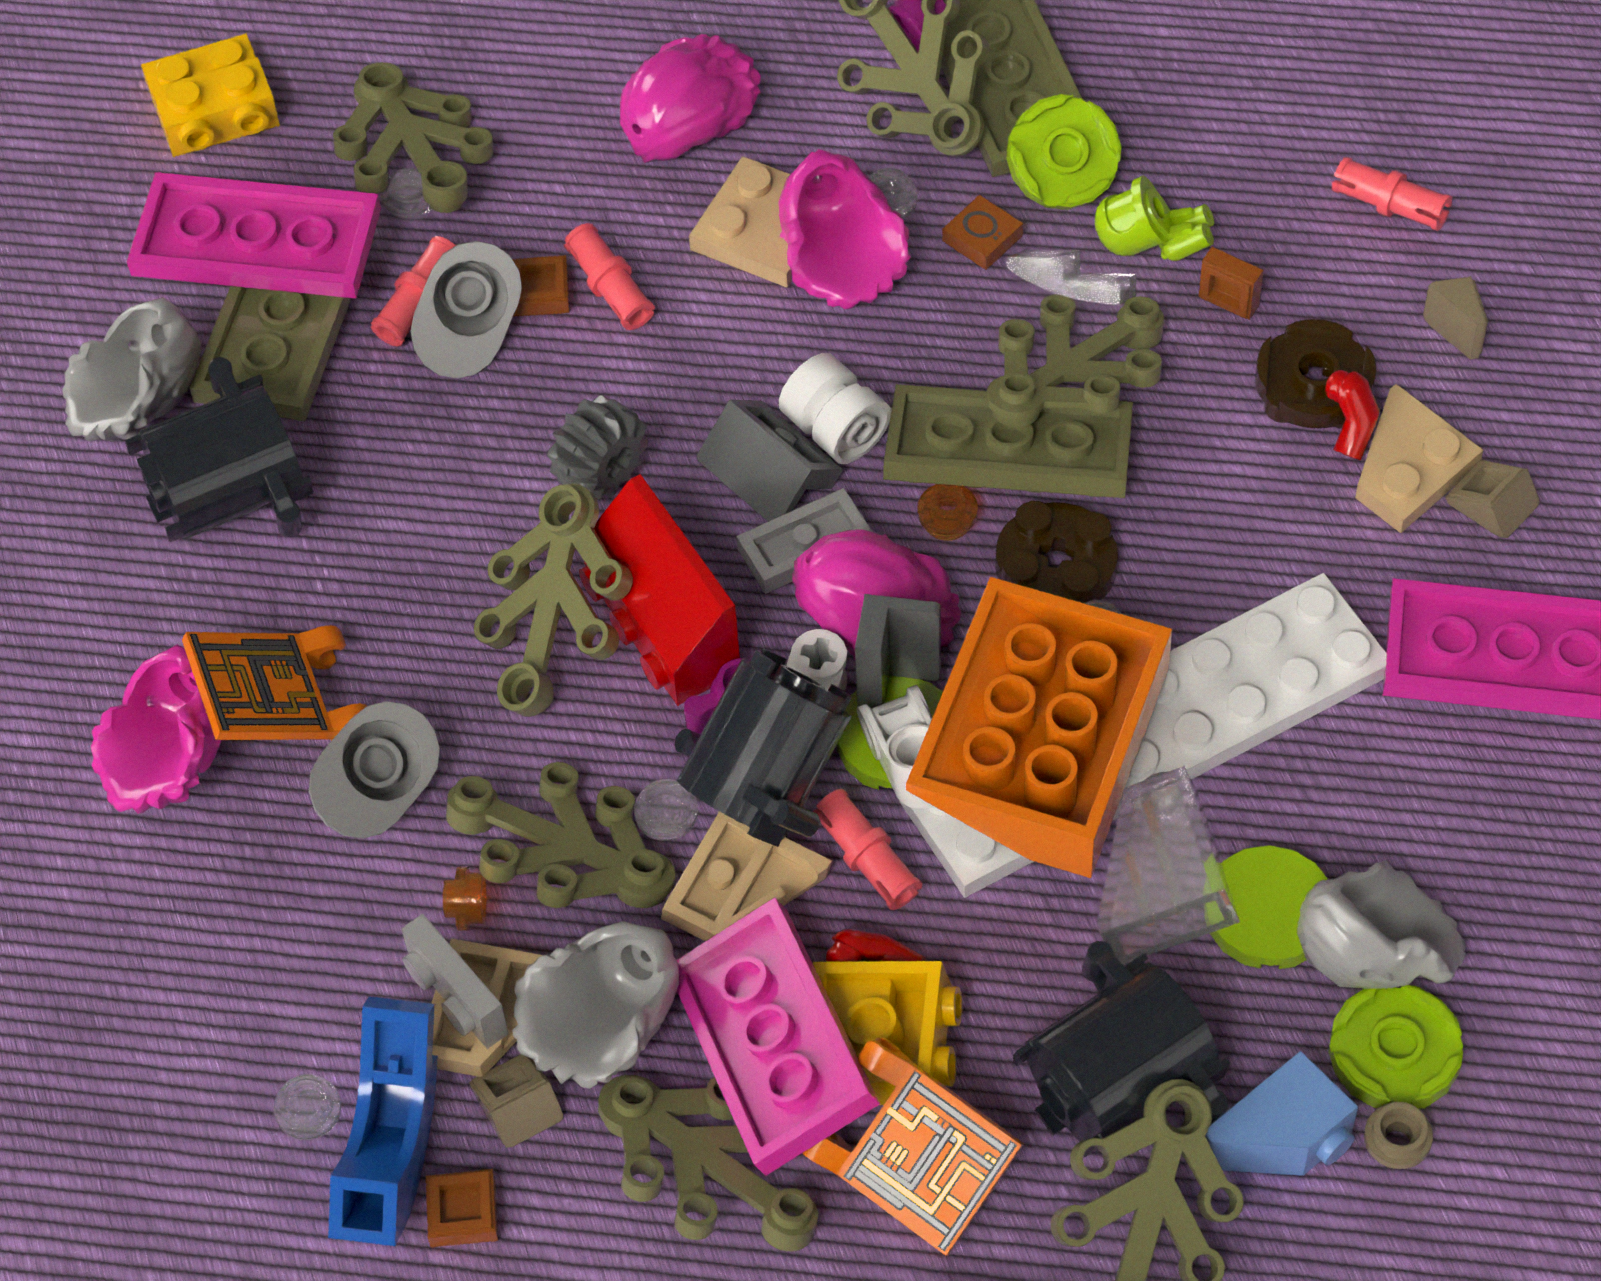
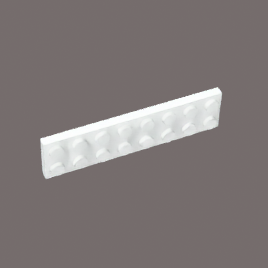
(1215, 703)

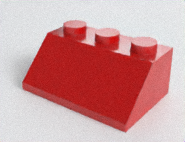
(675, 604)

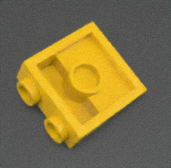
(210, 95)
(898, 1002)

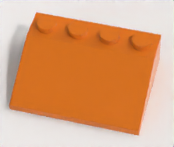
(1042, 723)

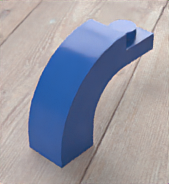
(391, 1124)

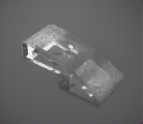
(1060, 273)

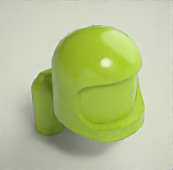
(1142, 220)

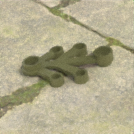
(920, 76)
(386, 91)
(1020, 396)
(549, 592)
(632, 871)
(695, 1152)
(1155, 1191)

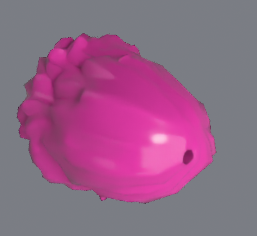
(687, 96)
(840, 231)
(851, 563)
(156, 738)

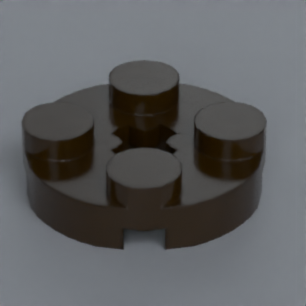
(1289, 356)
(1062, 528)

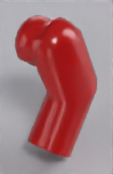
(1359, 409)
(859, 945)

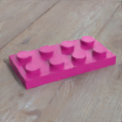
(254, 235)
(1494, 648)
(772, 1037)

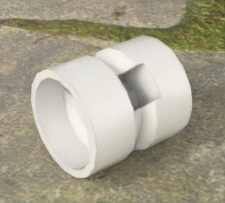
(834, 408)

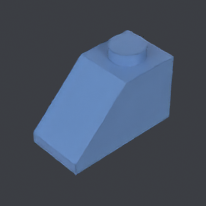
(1285, 1123)

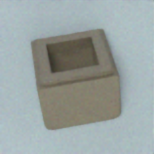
(1457, 314)
(1495, 496)
(517, 1100)

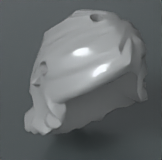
(122, 387)
(1378, 931)
(596, 1002)

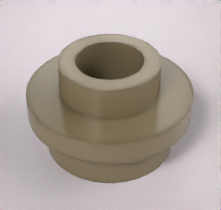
(1404, 1119)

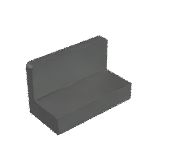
(765, 458)
(895, 640)

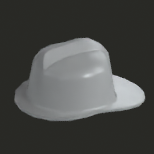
(465, 309)
(374, 769)

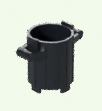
(221, 460)
(765, 747)
(1118, 1047)

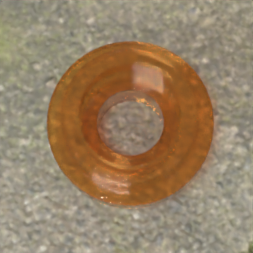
(947, 524)
(465, 898)

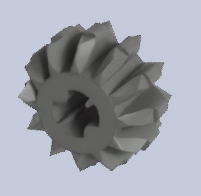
(598, 446)

